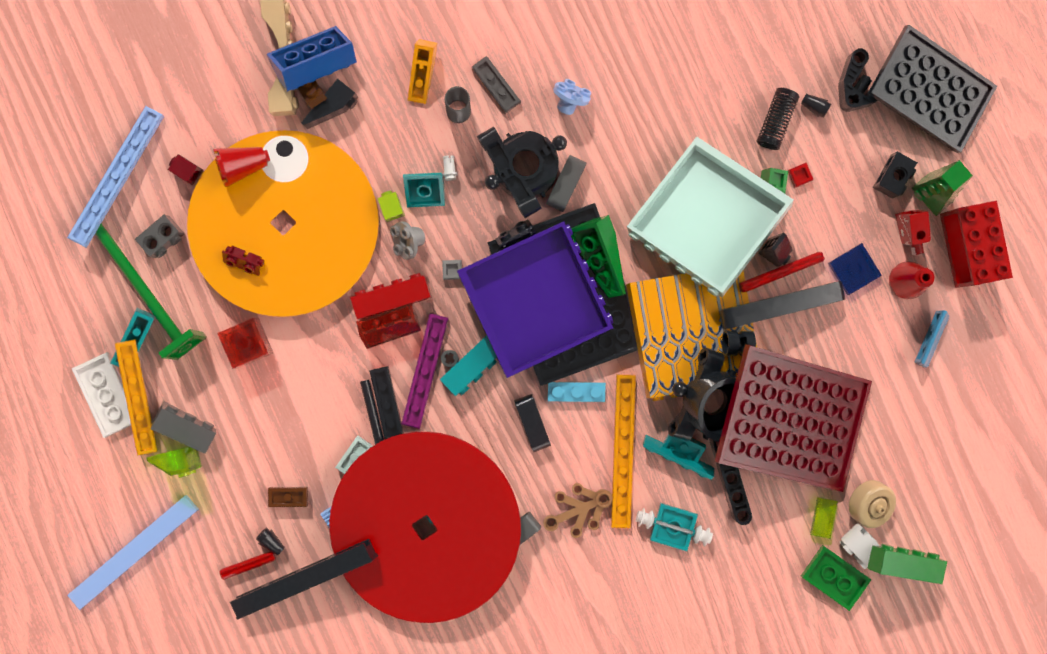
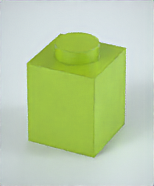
(391, 206)

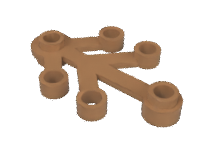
(580, 508)

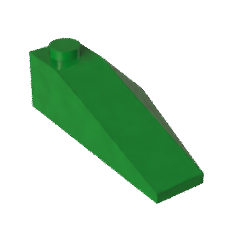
(601, 252)

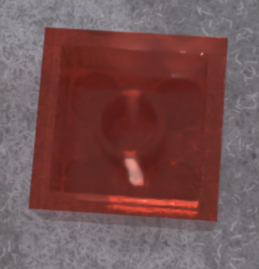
(245, 343)

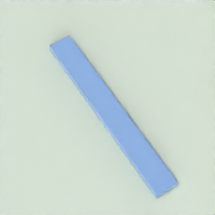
(115, 177)
(133, 552)

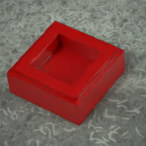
(800, 175)

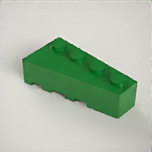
(942, 186)
(907, 563)

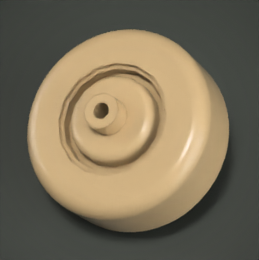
(872, 504)

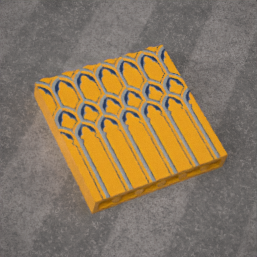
(674, 323)

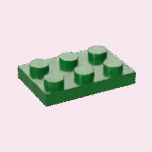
(836, 578)

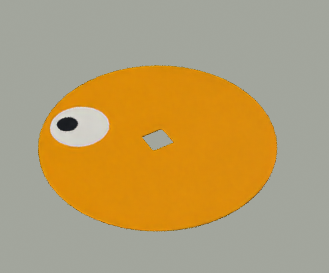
(311, 261)

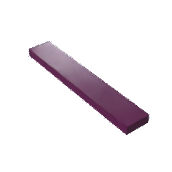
(424, 371)

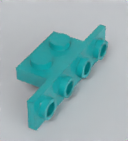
(681, 452)

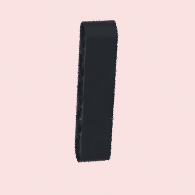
(730, 488)

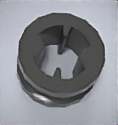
(455, 357)

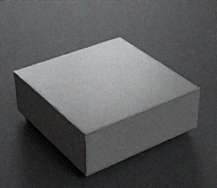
(450, 269)

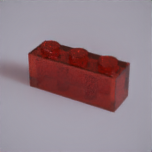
(388, 326)

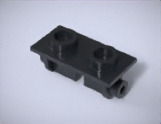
(521, 230)

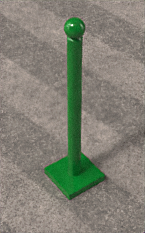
(181, 342)

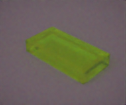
(823, 517)

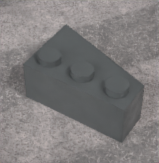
(183, 427)

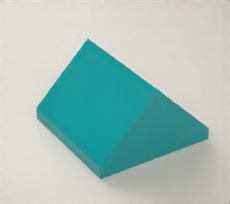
(424, 189)

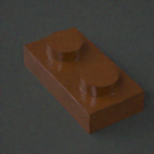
(312, 94)
(287, 496)

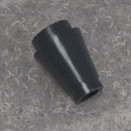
(816, 105)
(270, 541)

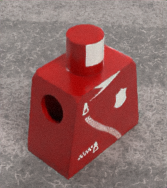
(914, 229)

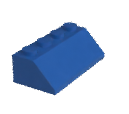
(312, 58)

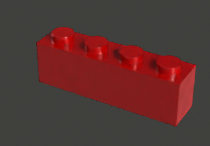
(390, 297)

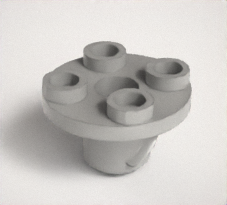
(406, 239)

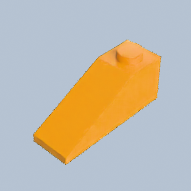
(422, 70)

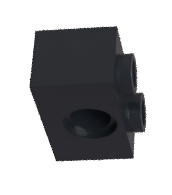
(887, 183)

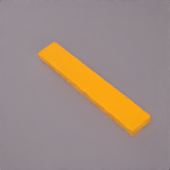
(136, 397)

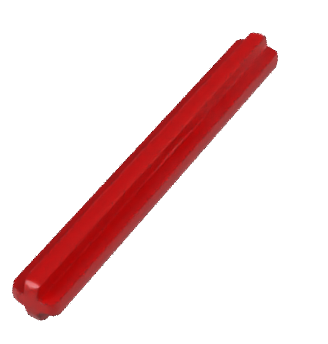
(781, 272)

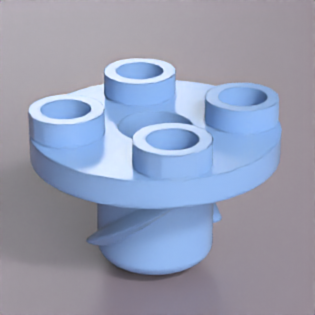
(570, 96)

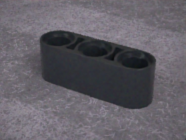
(532, 423)

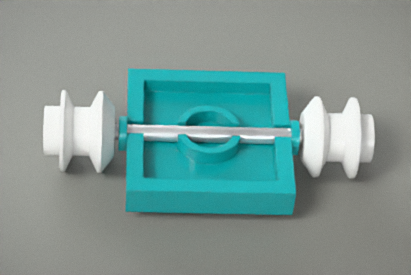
(673, 527)

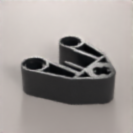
(849, 74)

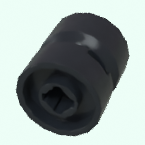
(734, 343)

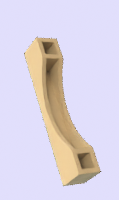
(276, 16)

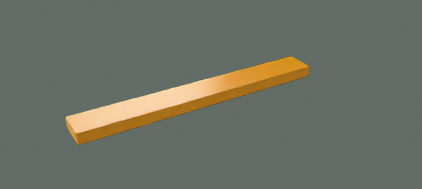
(623, 451)

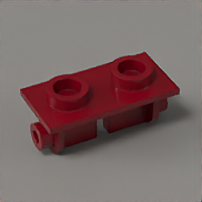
(234, 258)

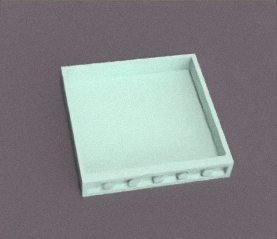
(709, 217)

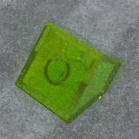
(178, 461)

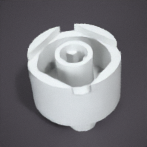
(860, 543)

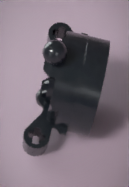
(522, 188)
(707, 380)

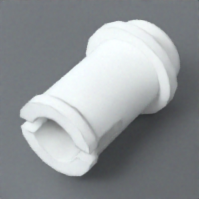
(449, 168)

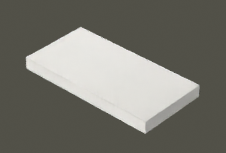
(104, 393)

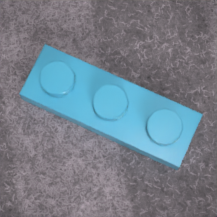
(576, 391)

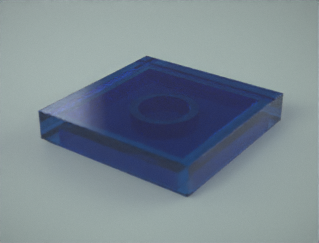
(854, 269)

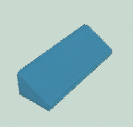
(932, 338)

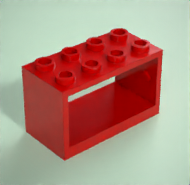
(976, 244)

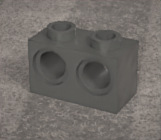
(157, 232)

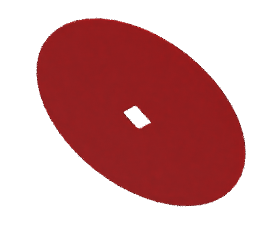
(466, 502)

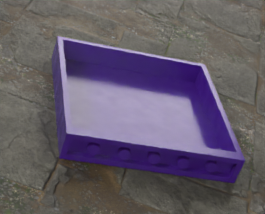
(535, 299)

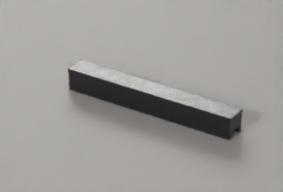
(303, 579)

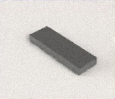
(496, 84)

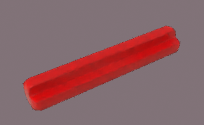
(247, 565)

